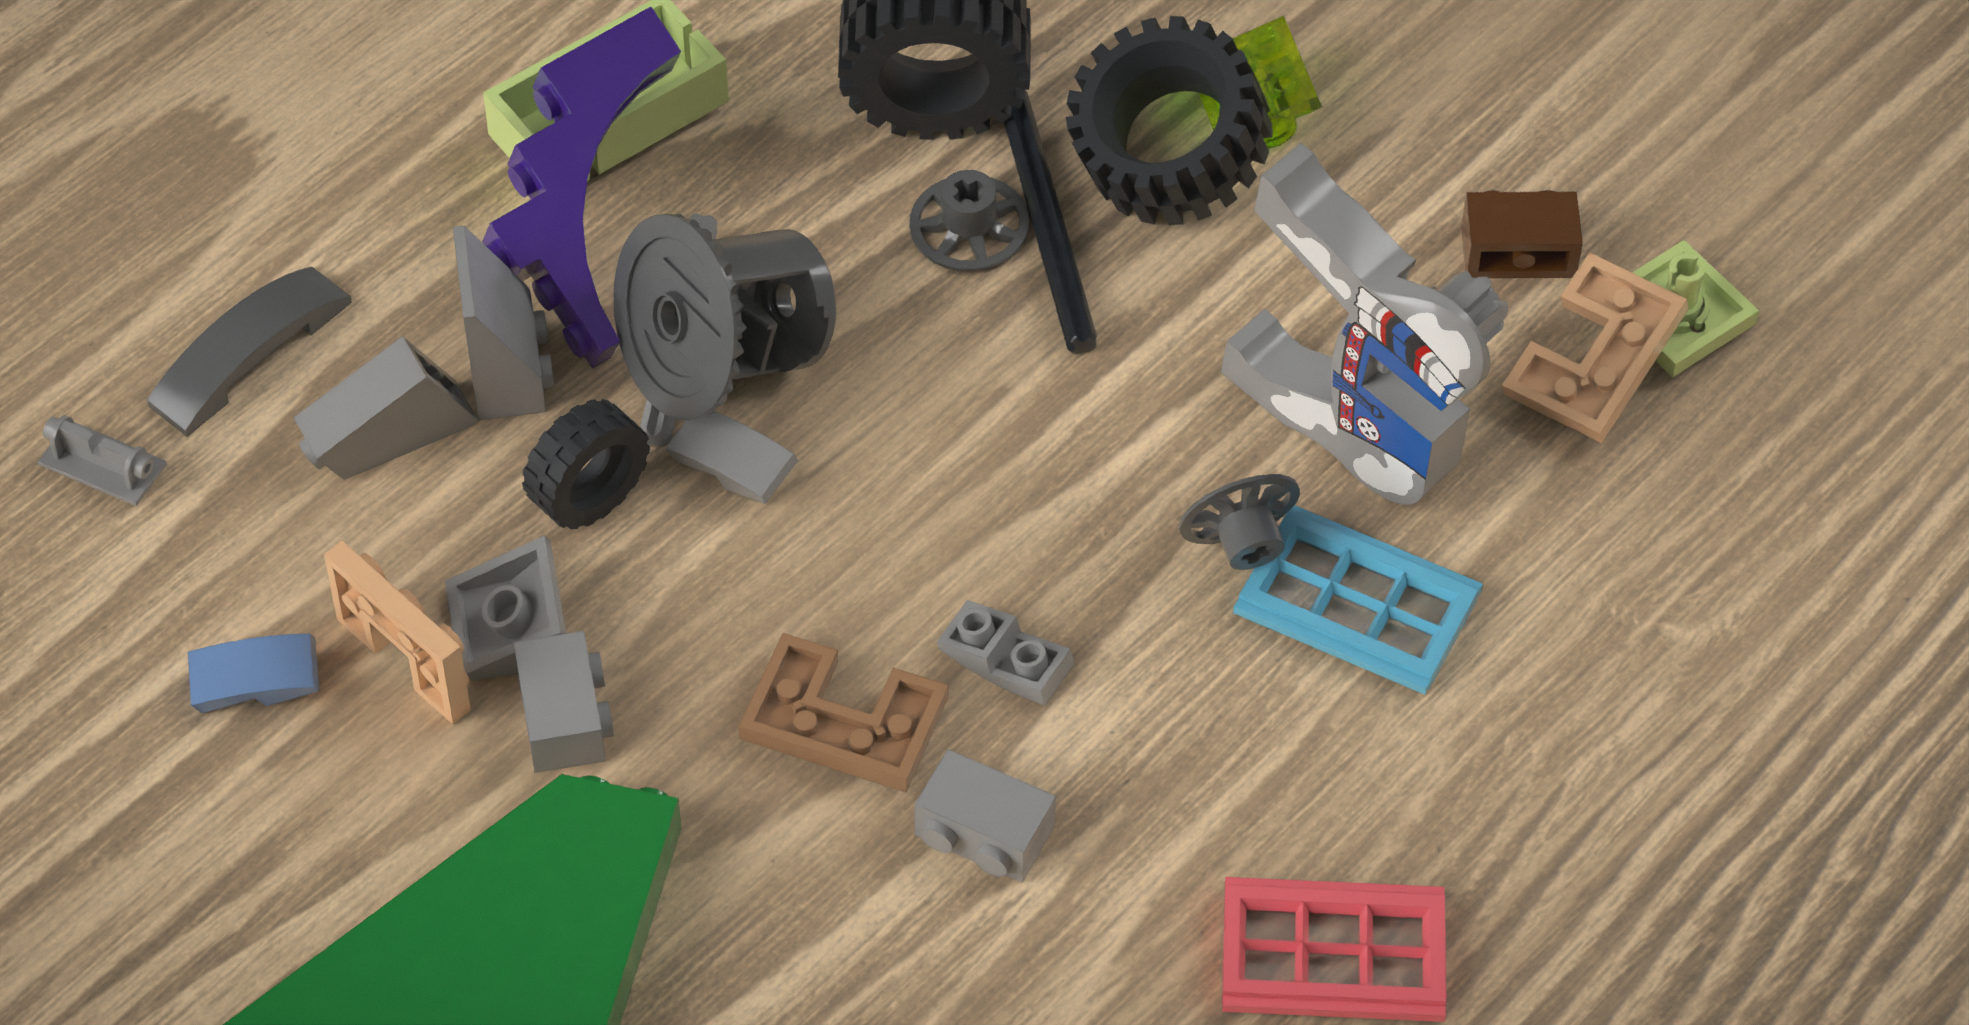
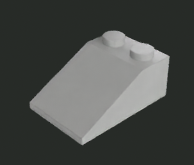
(500, 333)

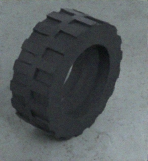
(554, 465)

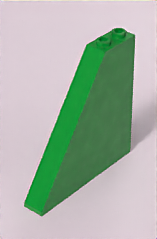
(509, 930)

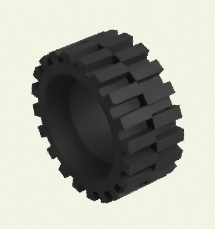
(1142, 72)
(929, 92)

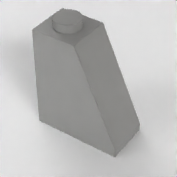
(383, 412)

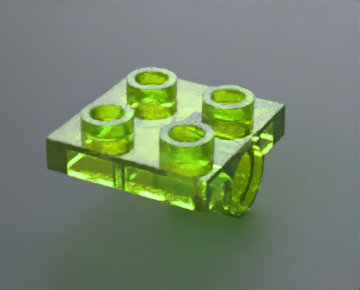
(1280, 75)

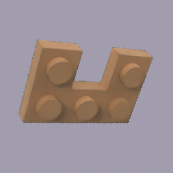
(796, 721)

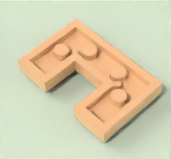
(1636, 325)
(382, 615)

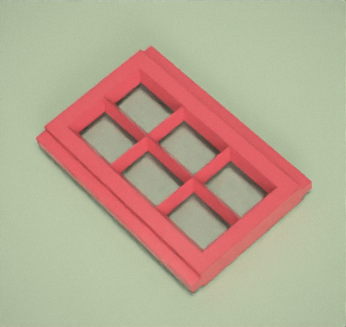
(1334, 949)

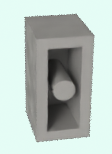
(561, 701)
(984, 816)

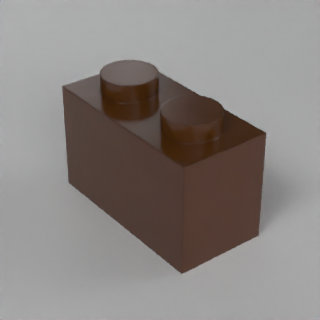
(1521, 234)

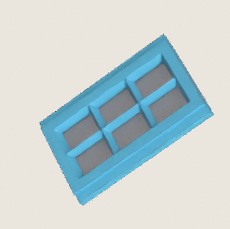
(1360, 600)

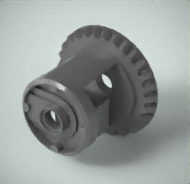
(729, 310)

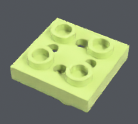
(1712, 301)

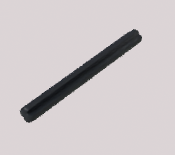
(1050, 229)

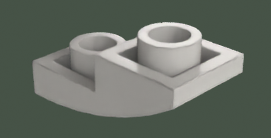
(733, 453)
(999, 652)

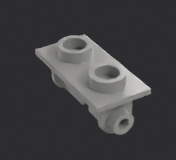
(99, 460)

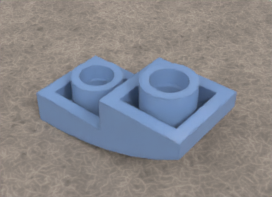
(253, 668)

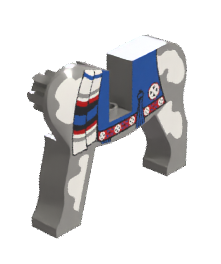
(1400, 357)

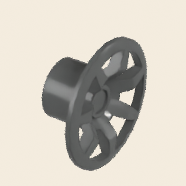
(969, 214)
(1245, 527)

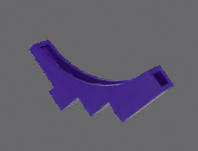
(546, 234)

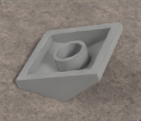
(504, 604)

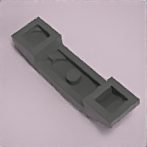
(240, 340)

